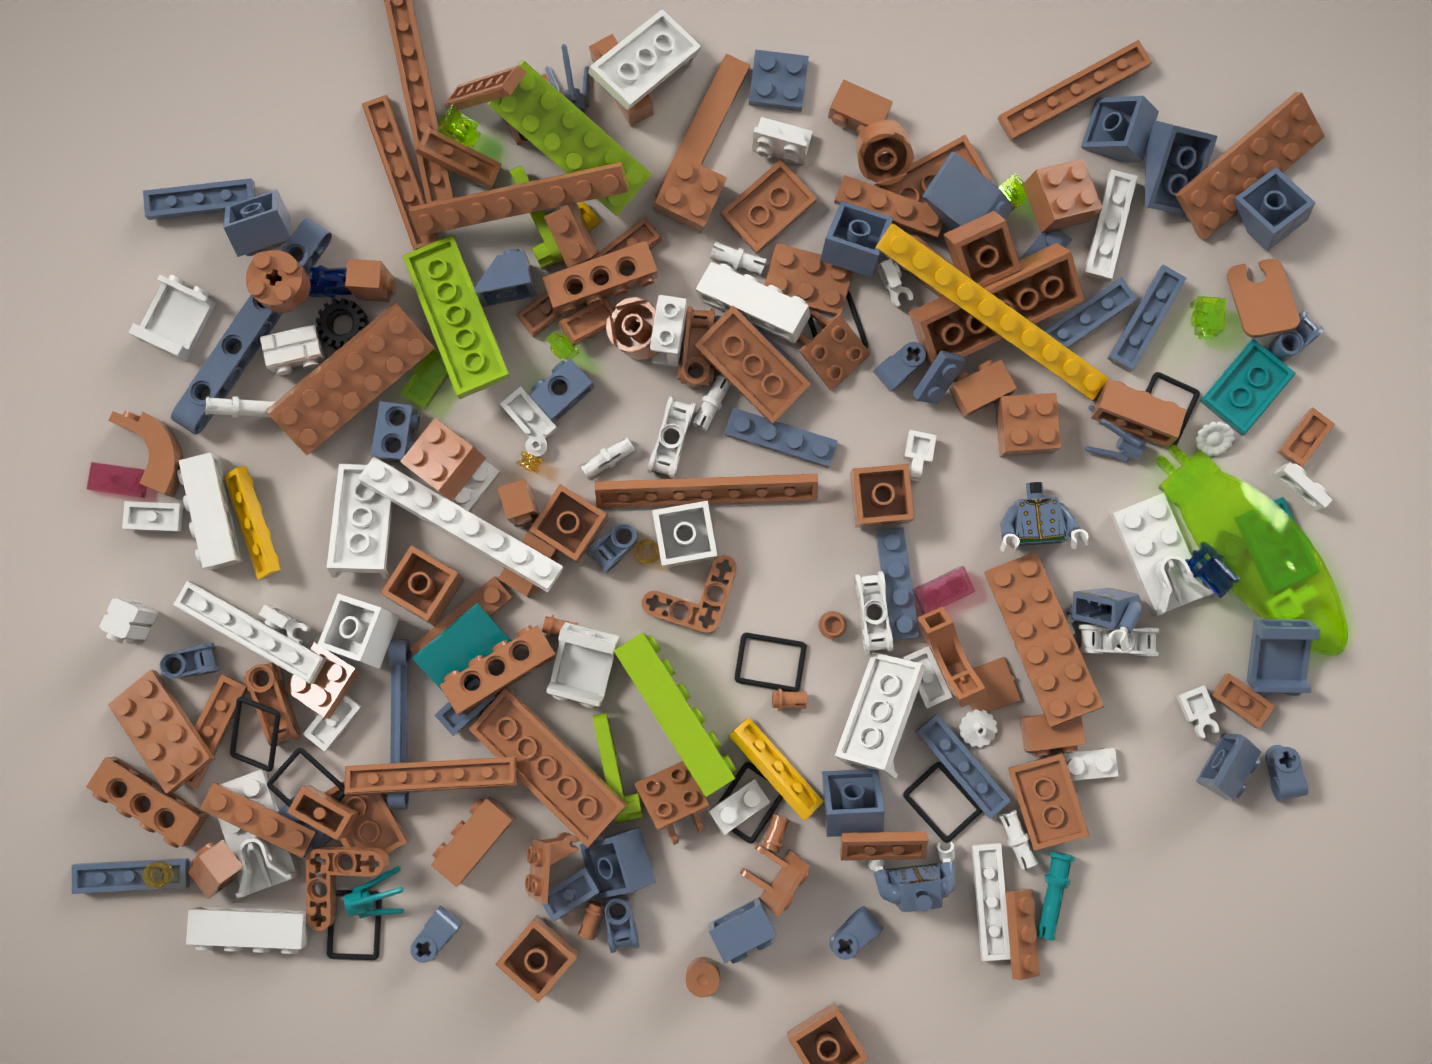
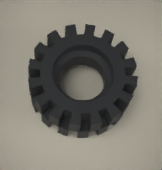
(334, 310)

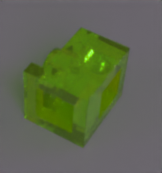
(459, 127)
(1208, 316)

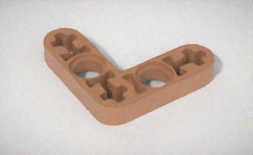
(696, 610)
(332, 868)

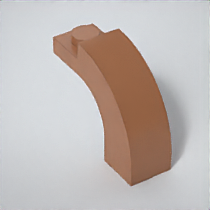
(162, 448)
(956, 670)

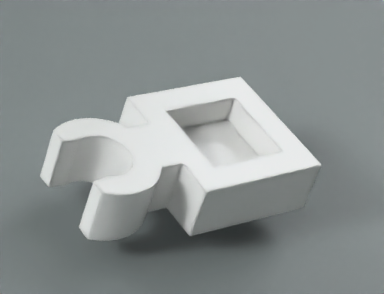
(1197, 706)

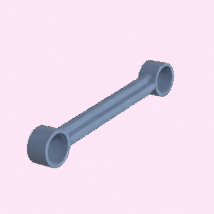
(399, 661)

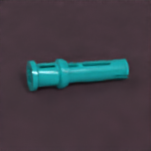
(1057, 881)

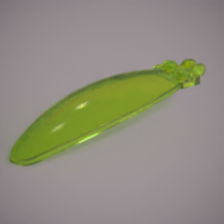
(1260, 543)

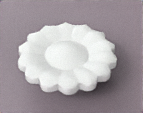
(1215, 438)
(978, 728)

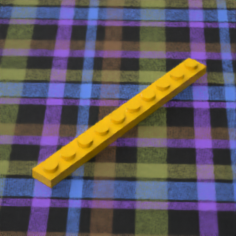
(991, 311)

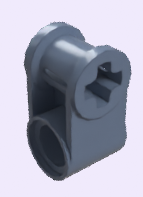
(1296, 339)
(897, 368)
(612, 548)
(195, 661)
(1286, 777)
(621, 929)
(860, 929)
(437, 932)

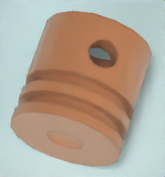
(702, 977)

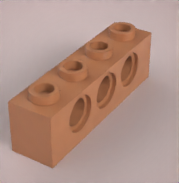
(636, 256)
(490, 685)
(105, 788)

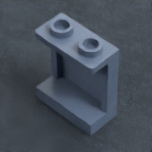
(1280, 656)

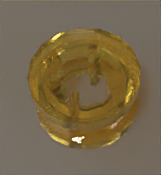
(530, 462)
(640, 546)
(148, 878)

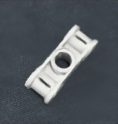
(672, 421)
(875, 596)
(1096, 641)

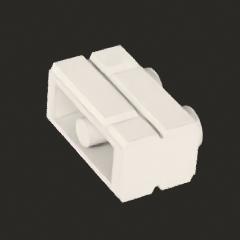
(293, 350)
(128, 621)

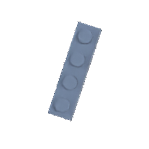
(196, 198)
(1092, 313)
(1146, 318)
(780, 437)
(899, 593)
(963, 766)
(125, 876)

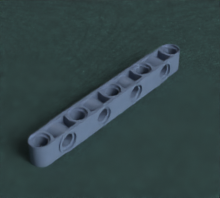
(251, 323)

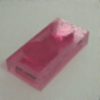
(116, 480)
(943, 590)

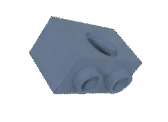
(558, 405)

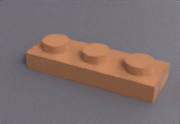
(458, 158)
(883, 846)
(1022, 934)

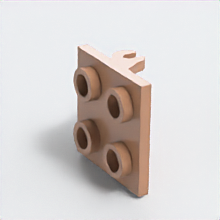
(833, 350)
(671, 797)
(541, 856)
(780, 893)

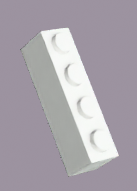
(759, 304)
(210, 511)
(247, 928)

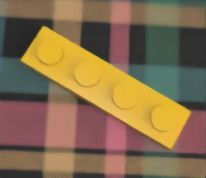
(252, 523)
(776, 768)

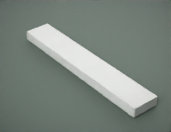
(250, 632)

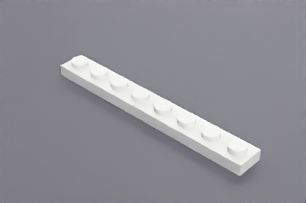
(460, 524)

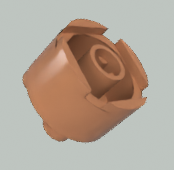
(880, 138)
(281, 295)
(632, 327)

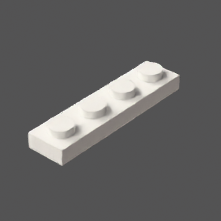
(1110, 225)
(991, 901)

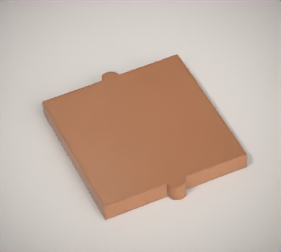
(998, 684)

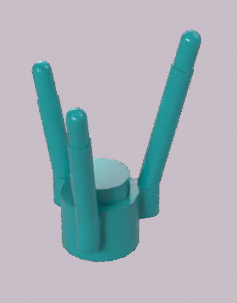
(359, 901)

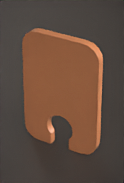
(1264, 306)

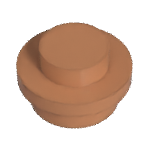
(832, 625)

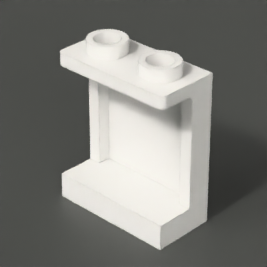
(175, 317)
(669, 330)
(582, 665)

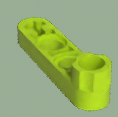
(548, 251)
(612, 770)

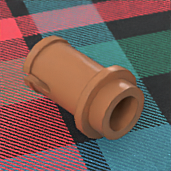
(553, 625)
(789, 699)
(775, 833)
(591, 920)

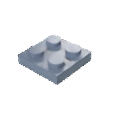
(778, 80)

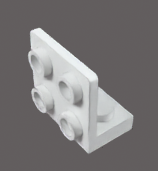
(781, 141)

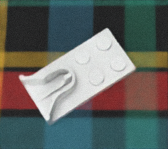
(644, 59)
(358, 526)
(1158, 554)
(880, 713)
(261, 861)

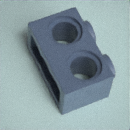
(387, 432)

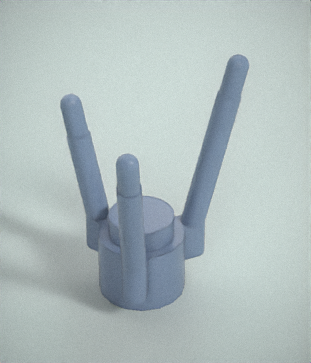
(573, 94)
(1128, 444)

